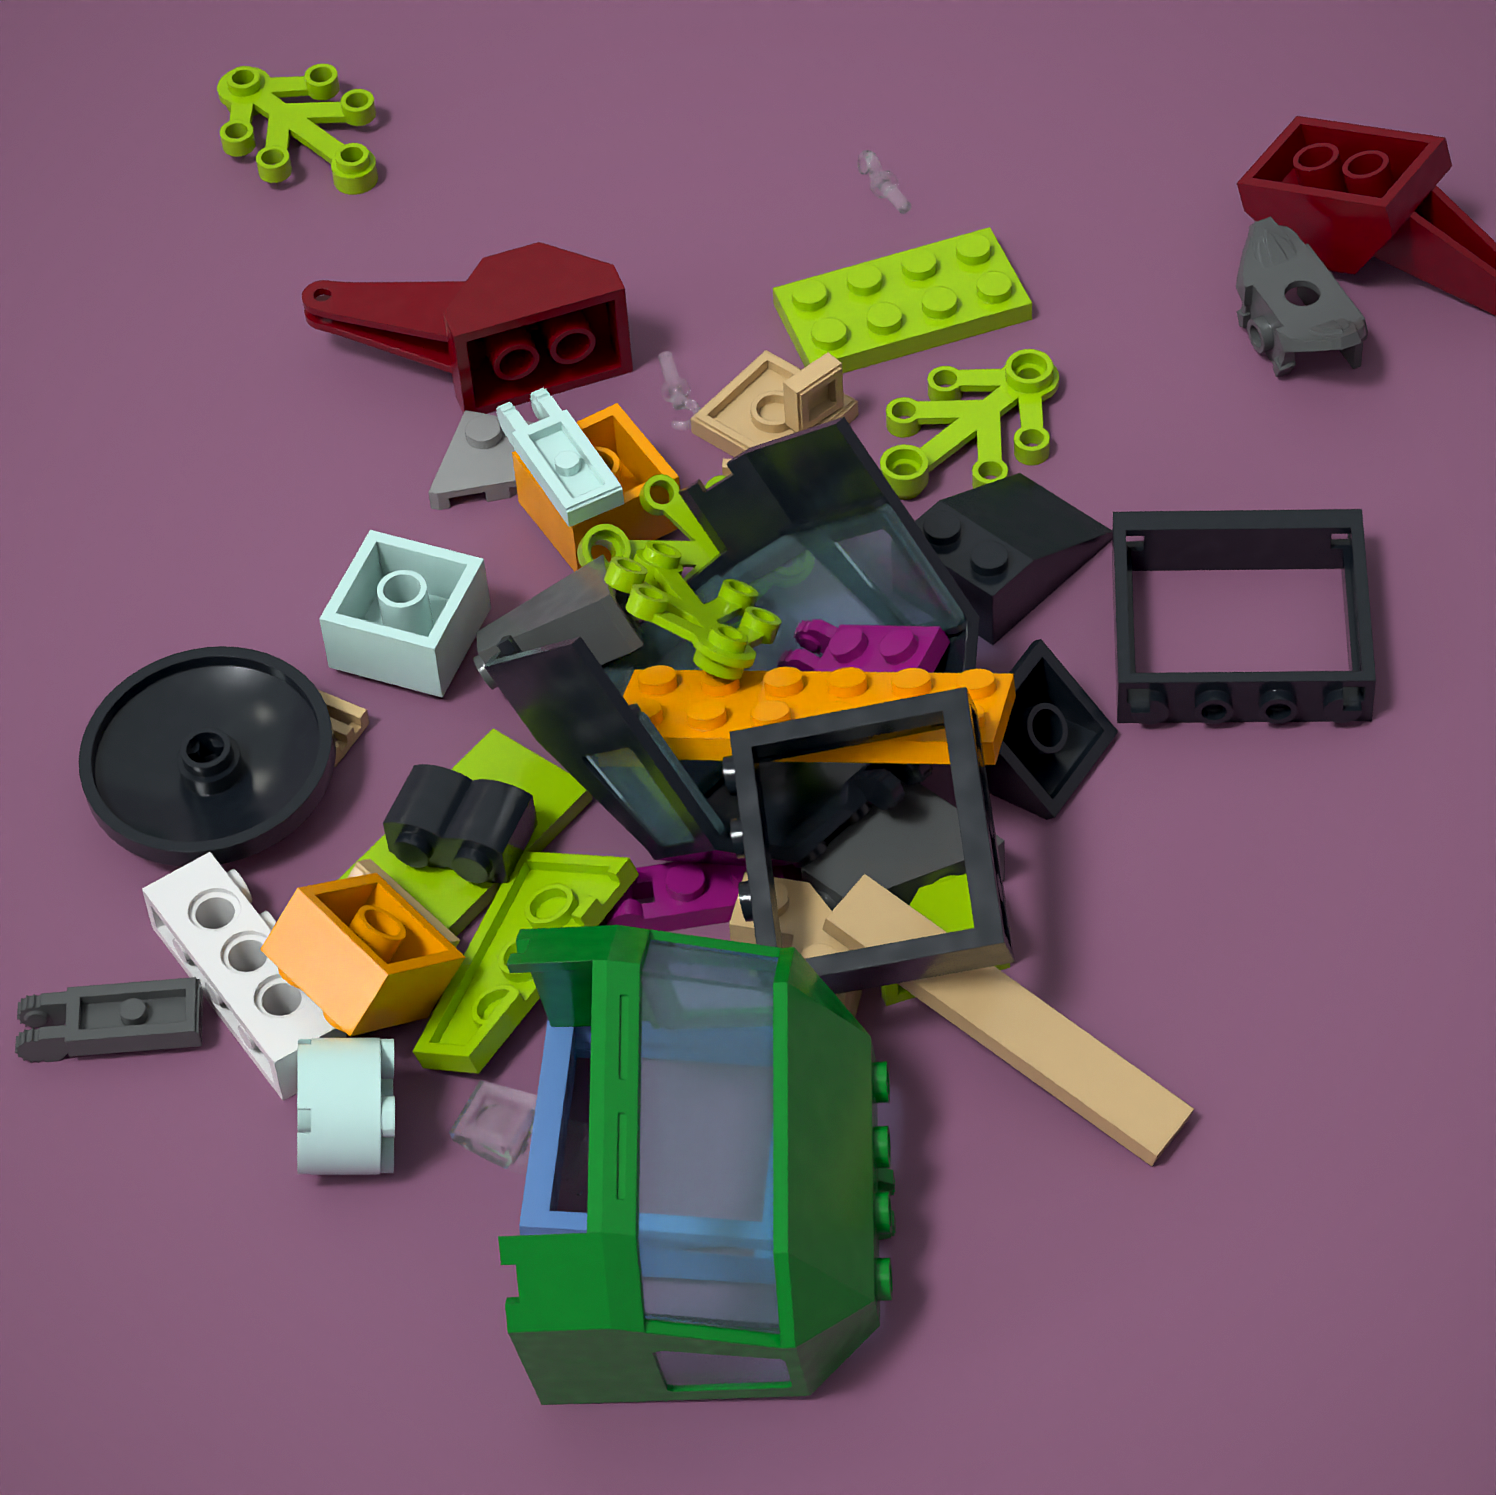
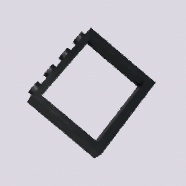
(1243, 543)
(900, 961)

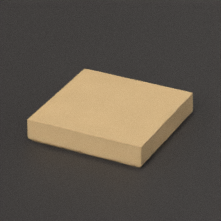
(753, 408)

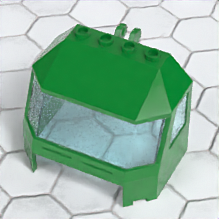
(723, 1175)

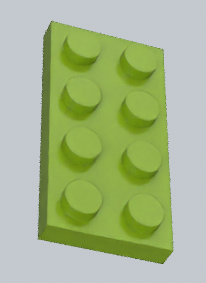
(904, 302)

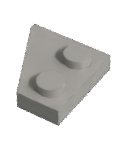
(475, 462)

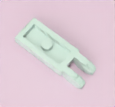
(561, 459)

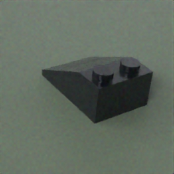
(1010, 547)

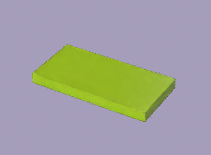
(498, 758)

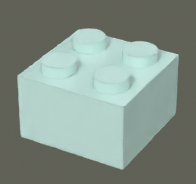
(405, 613)

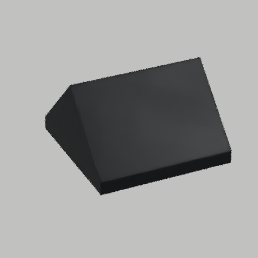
(1049, 737)

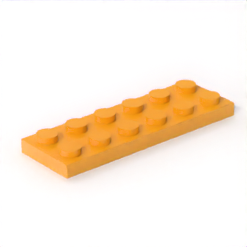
(700, 709)

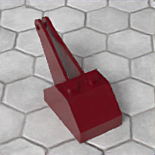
(1372, 195)
(503, 333)

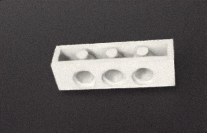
(218, 939)

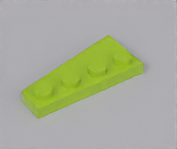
(486, 999)

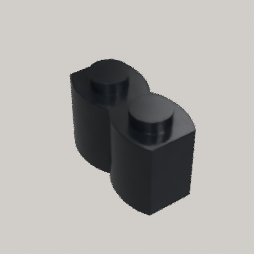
(460, 824)

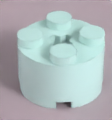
(345, 1106)

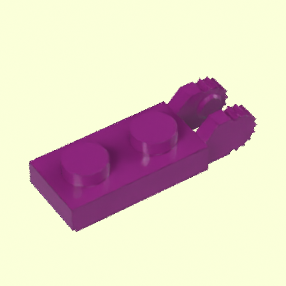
(865, 647)

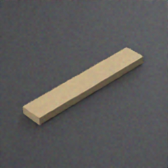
(1022, 1029)

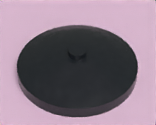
(207, 755)

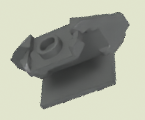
(1270, 267)

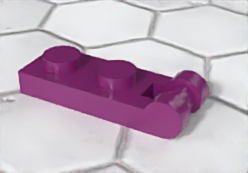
(683, 896)

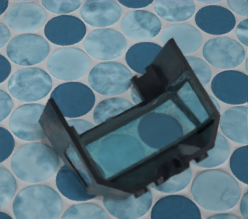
(817, 540)

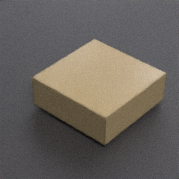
(813, 393)

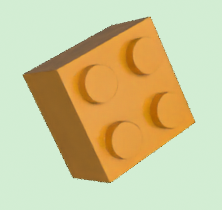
(632, 463)
(361, 954)

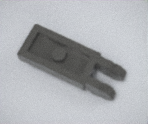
(111, 1019)

